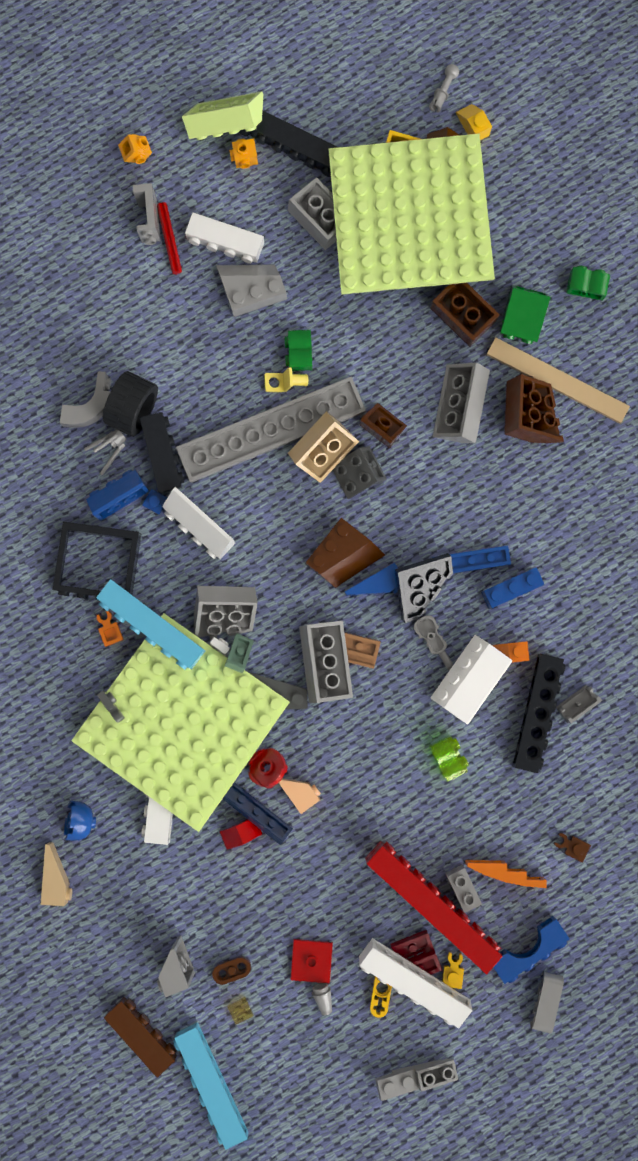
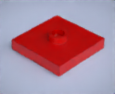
(311, 961)

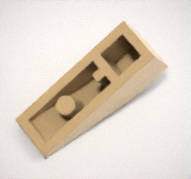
(55, 881)

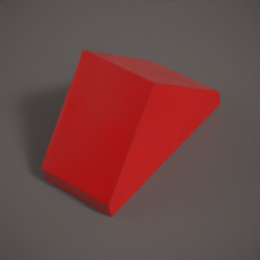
(240, 834)

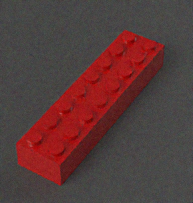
(436, 909)

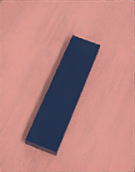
(257, 813)

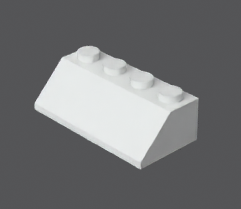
(198, 524)
(471, 679)

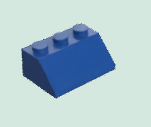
(117, 494)

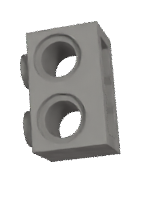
(463, 888)

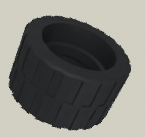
(128, 401)

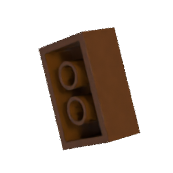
(464, 311)

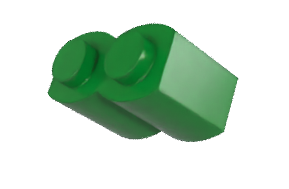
(588, 283)
(299, 350)

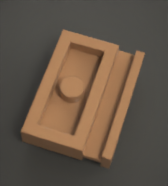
(361, 650)

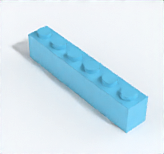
(150, 624)
(211, 1086)

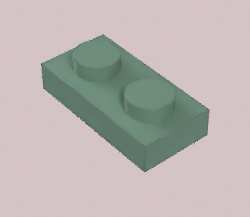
(239, 653)

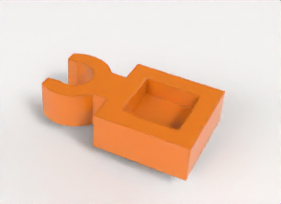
(110, 631)

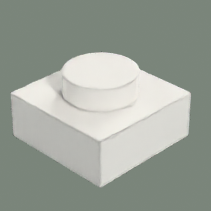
(220, 645)

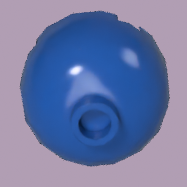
(78, 821)

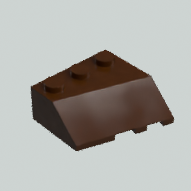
(531, 411)
(343, 554)

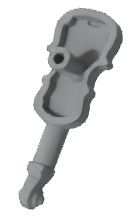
(427, 628)

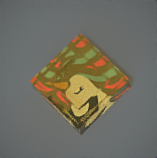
(240, 1010)

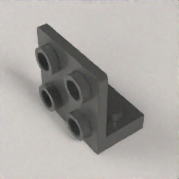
(358, 472)

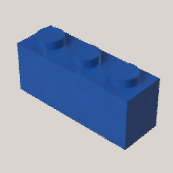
(512, 588)

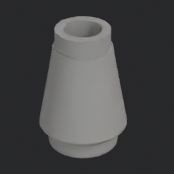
(322, 997)

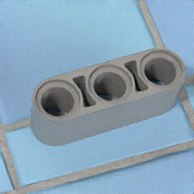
(548, 1002)

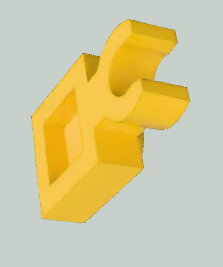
(453, 974)

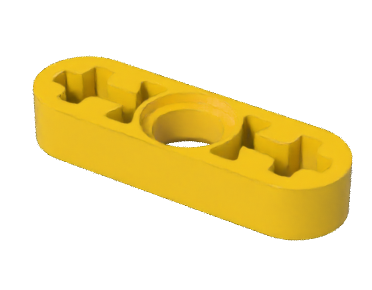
(374, 1001)

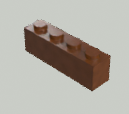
(140, 1036)

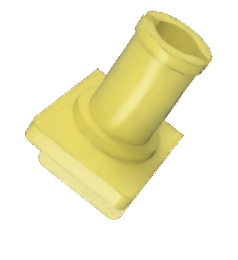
(286, 380)

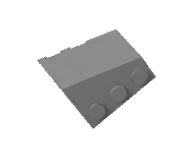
(251, 286)
(224, 610)

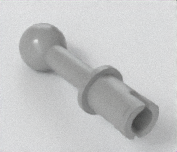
(441, 94)

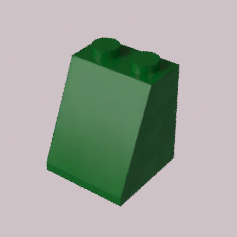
(524, 314)

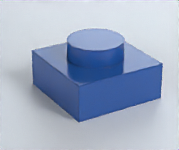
(154, 501)

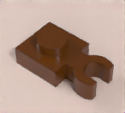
(574, 847)

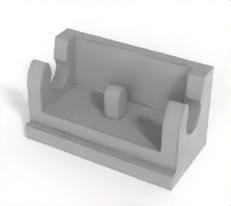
(578, 704)

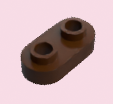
(232, 971)

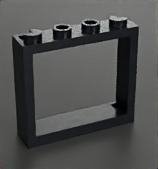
(100, 531)

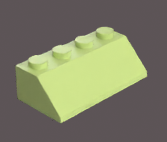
(224, 116)

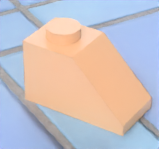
(300, 793)

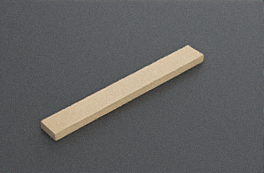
(559, 380)

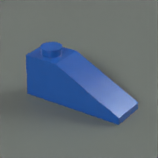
(379, 583)

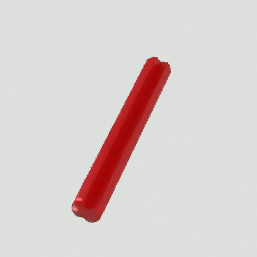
(169, 238)

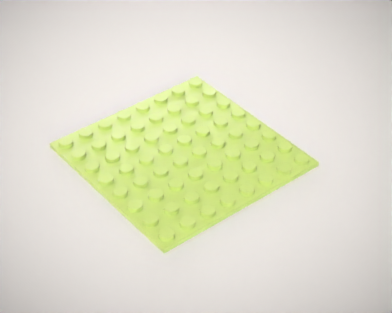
(411, 214)
(181, 728)

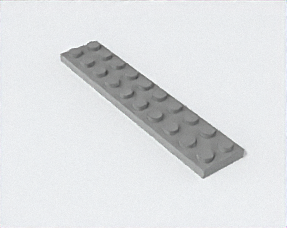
(268, 430)

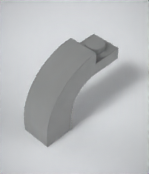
(90, 412)

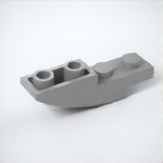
(416, 1077)

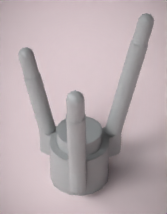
(114, 438)

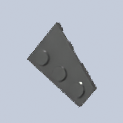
(295, 695)

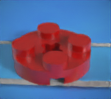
(277, 767)

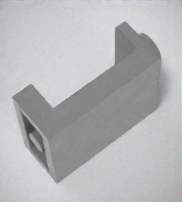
(147, 198)

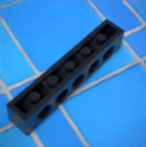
(540, 743)

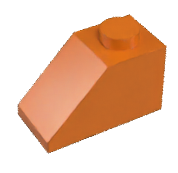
(515, 651)

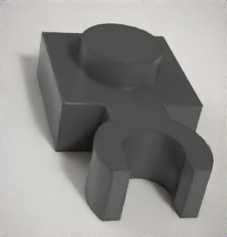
(109, 702)

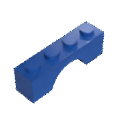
(550, 937)

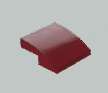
(427, 960)

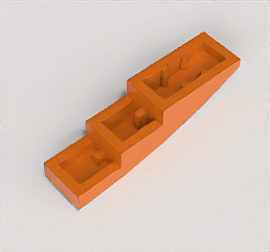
(498, 870)

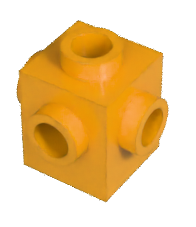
(135, 149)
(244, 153)

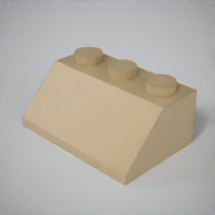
(323, 447)

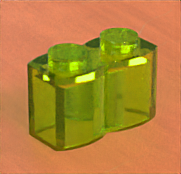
(448, 758)

